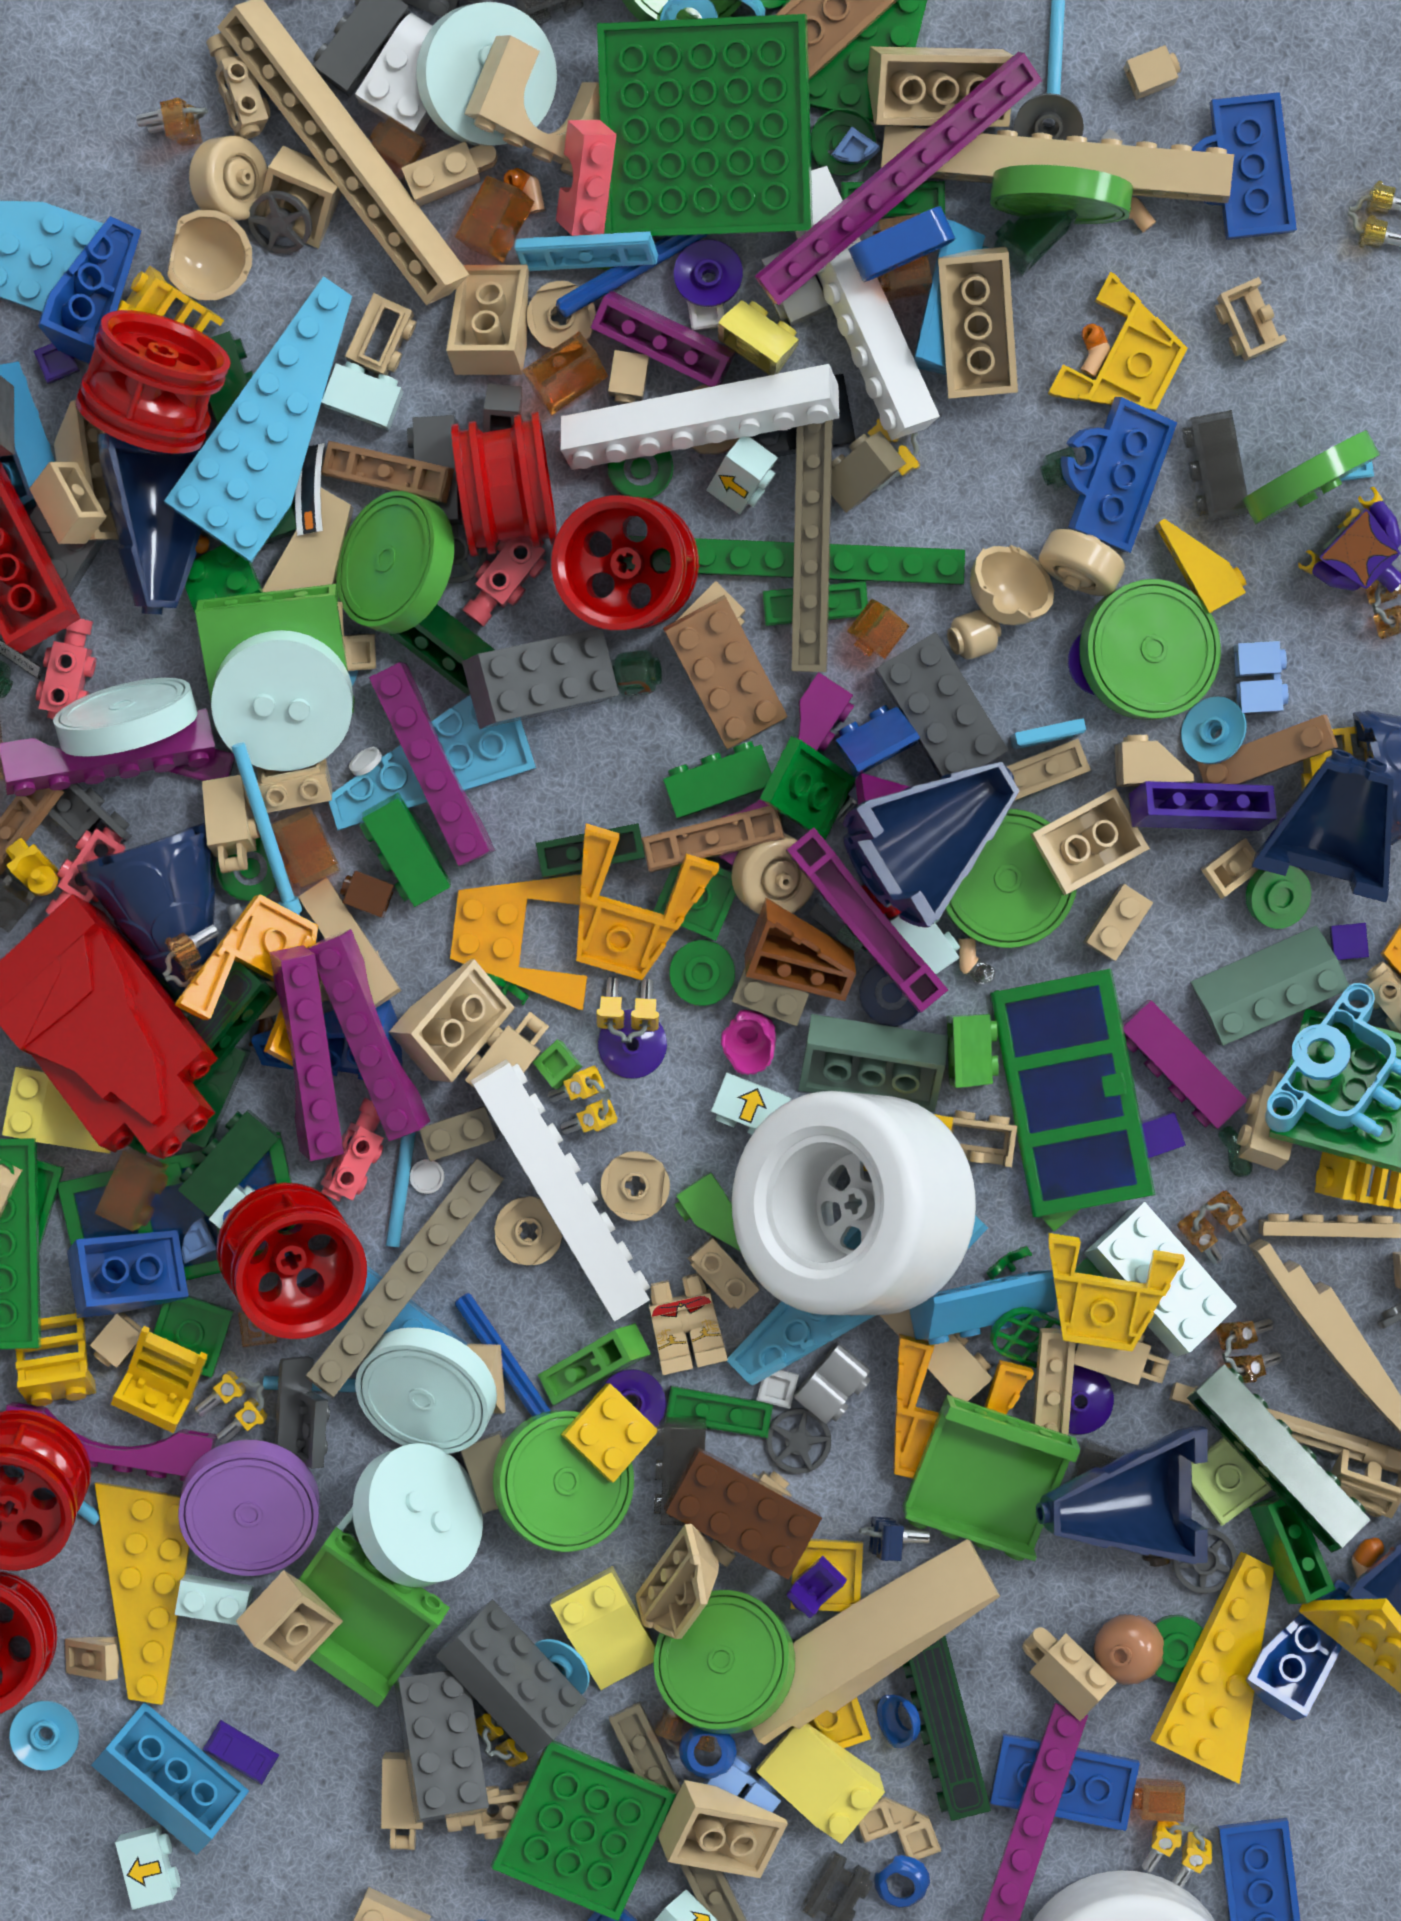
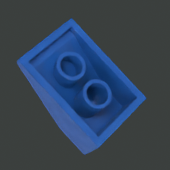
(876, 740)
(126, 1272)

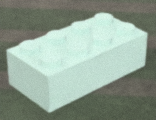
(1194, 1300)

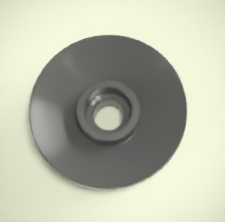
(1049, 105)

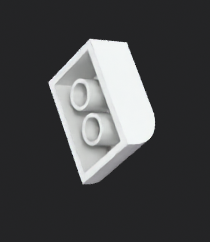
(392, 82)

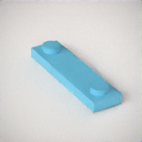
(587, 251)

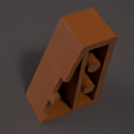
(798, 955)

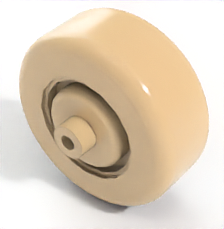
(227, 176)
(1082, 562)
(771, 874)

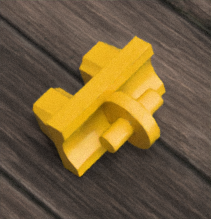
(32, 868)

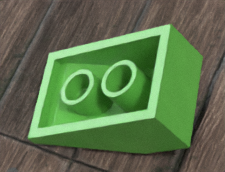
(970, 1050)

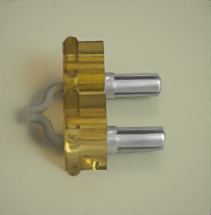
(1374, 231)

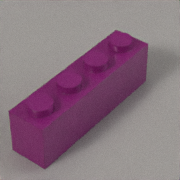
(663, 339)
(1183, 1065)

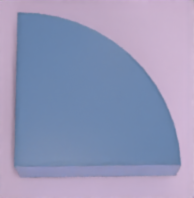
(855, 148)
(197, 1241)

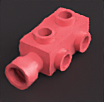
(515, 572)
(68, 679)
(69, 869)
(354, 1163)

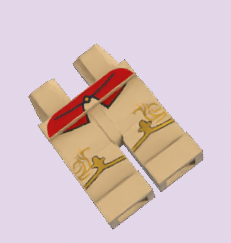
(684, 1314)

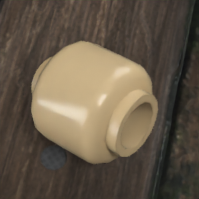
(973, 635)

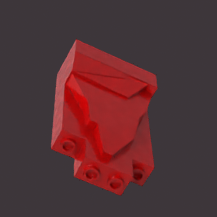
(105, 1031)

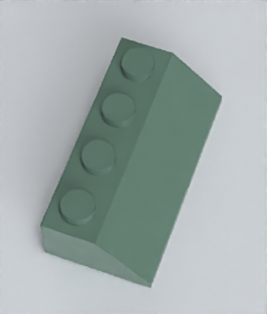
(1269, 985)
(873, 1060)

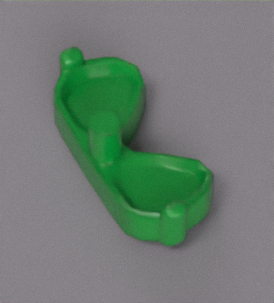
(509, 986)
(1007, 1260)

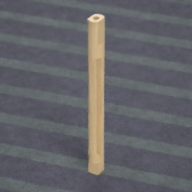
(1320, 1436)

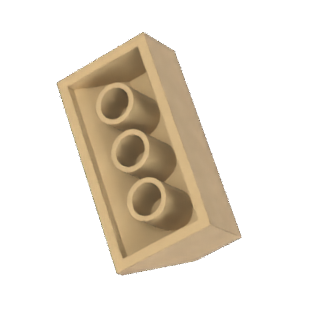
(925, 83)
(978, 323)

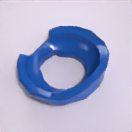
(890, 1723)
(686, 1753)
(907, 1867)

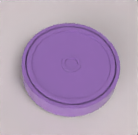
(249, 1507)

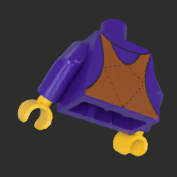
(1361, 550)

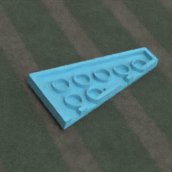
(474, 754)

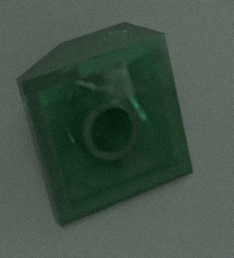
(1033, 237)

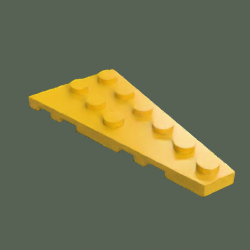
(145, 1570)
(1365, 1629)
(1212, 1700)

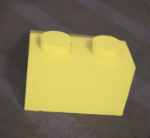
(757, 337)
(42, 1113)
(604, 1627)
(822, 1780)

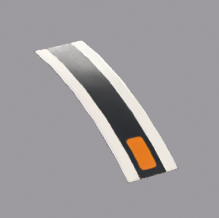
(308, 492)

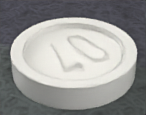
(365, 761)
(427, 1176)

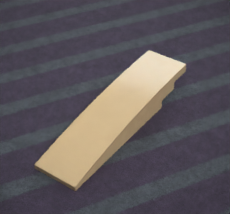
(1333, 1330)
(880, 1635)

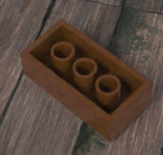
(742, 1512)

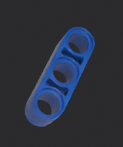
(902, 244)

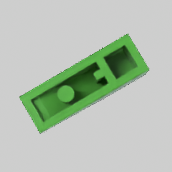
(708, 1208)
(594, 1363)

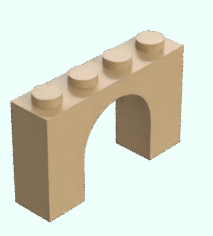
(499, 102)

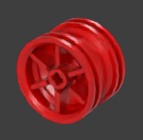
(504, 484)

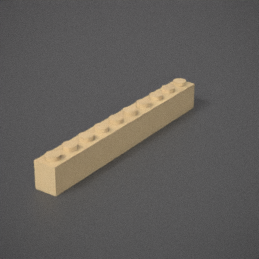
(343, 150)
(1151, 170)

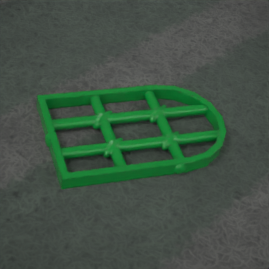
(1013, 1338)

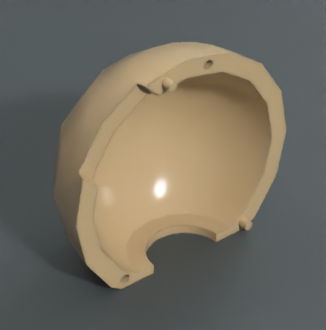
(209, 255)
(1010, 585)

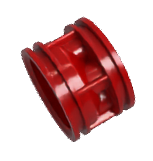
(152, 381)
(576, 566)
(287, 1308)
(51, 1459)
(36, 1623)

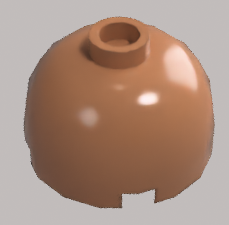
(1129, 1648)

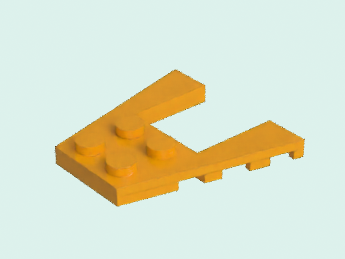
(492, 927)
(256, 933)
(624, 935)
(915, 1424)

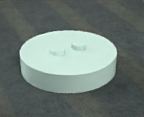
(454, 59)
(283, 700)
(125, 717)
(426, 1389)
(417, 1515)

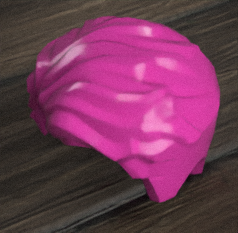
(749, 1042)

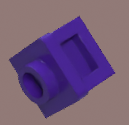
(815, 1586)

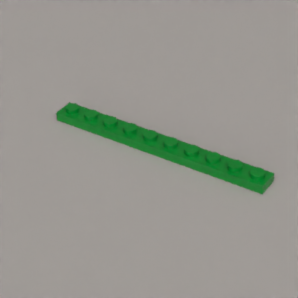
(846, 561)

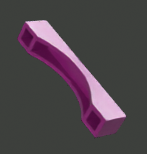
(818, 712)
(35, 765)
(439, 783)
(866, 920)
(348, 988)
(302, 1009)
(169, 1455)

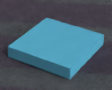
(1048, 734)

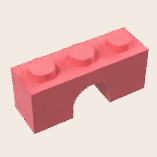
(591, 154)

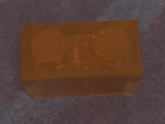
(494, 219)
(565, 373)
(305, 848)
(132, 1190)

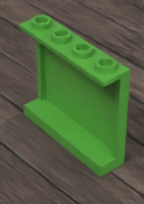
(233, 619)
(987, 1477)
(380, 1618)

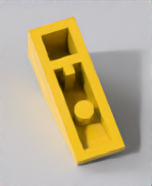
(1204, 571)

